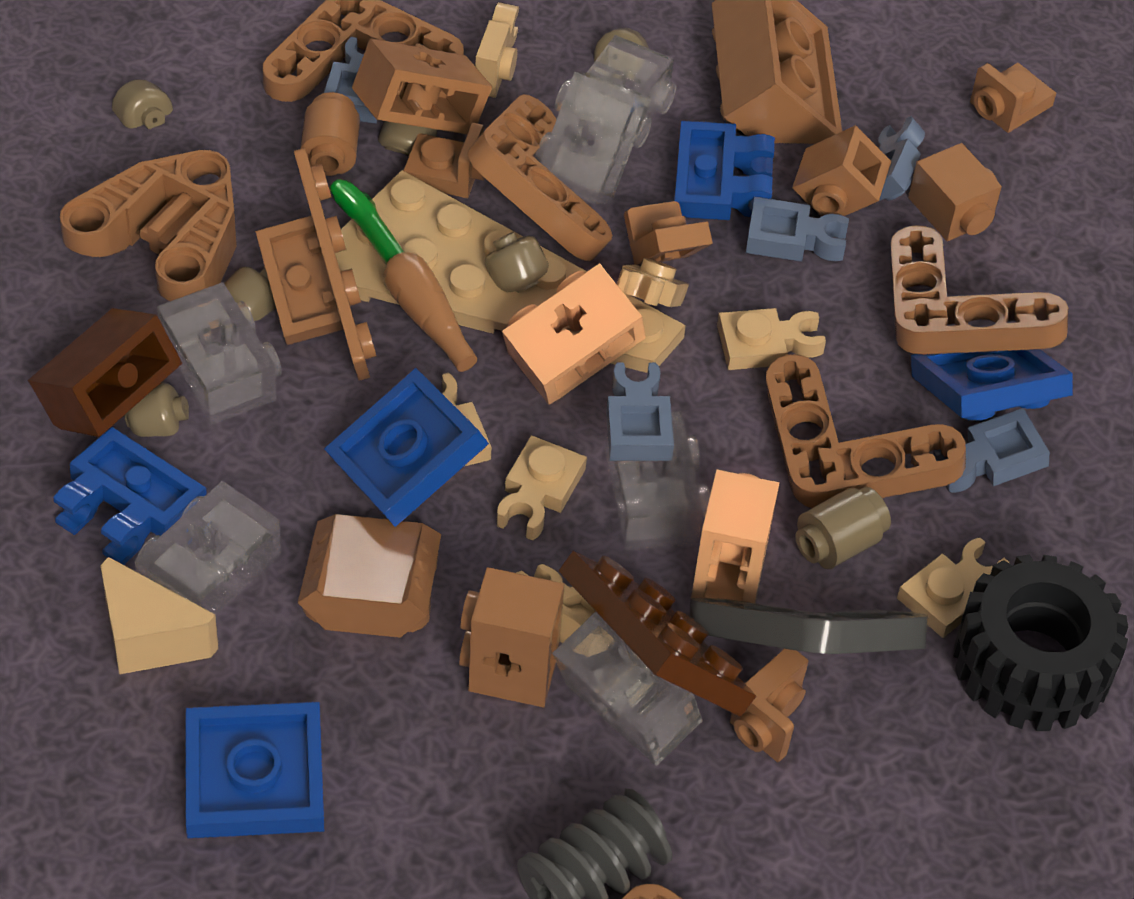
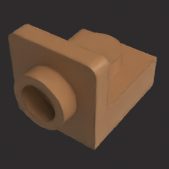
(1010, 96)
(445, 162)
(663, 233)
(777, 696)

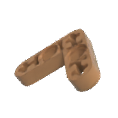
(324, 24)
(507, 161)
(925, 316)
(843, 461)

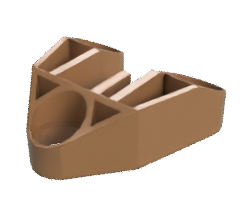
(160, 203)

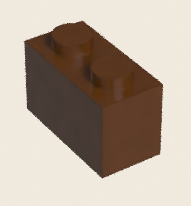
(105, 372)

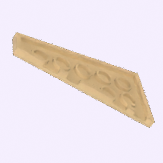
(455, 247)

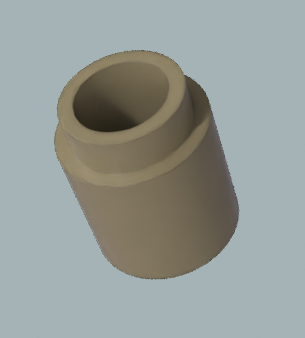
(842, 526)

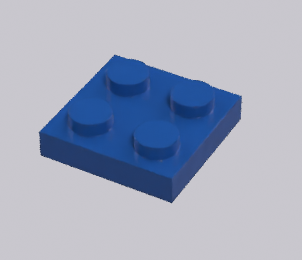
(992, 381)
(406, 446)
(254, 770)

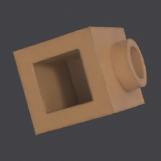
(842, 173)
(955, 192)

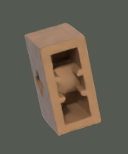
(421, 86)
(512, 636)

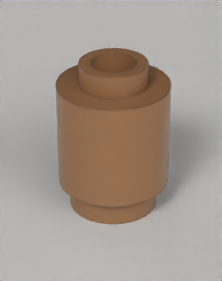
(331, 133)

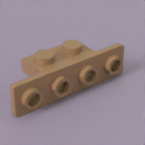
(306, 276)

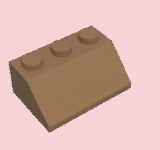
(775, 70)

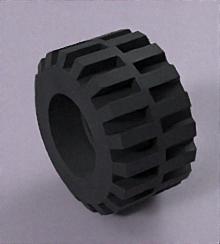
(1032, 681)

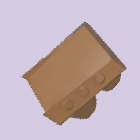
(370, 575)

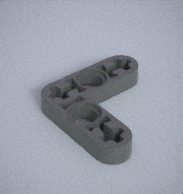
(811, 631)

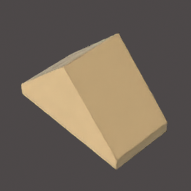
(153, 623)

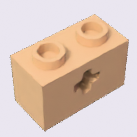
(558, 359)
(734, 537)

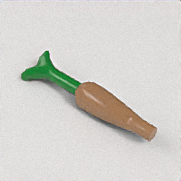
(407, 277)

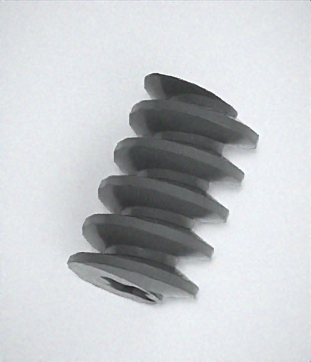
(598, 852)

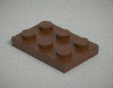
(663, 639)

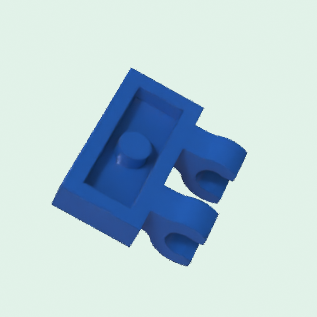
(706, 169)
(132, 481)

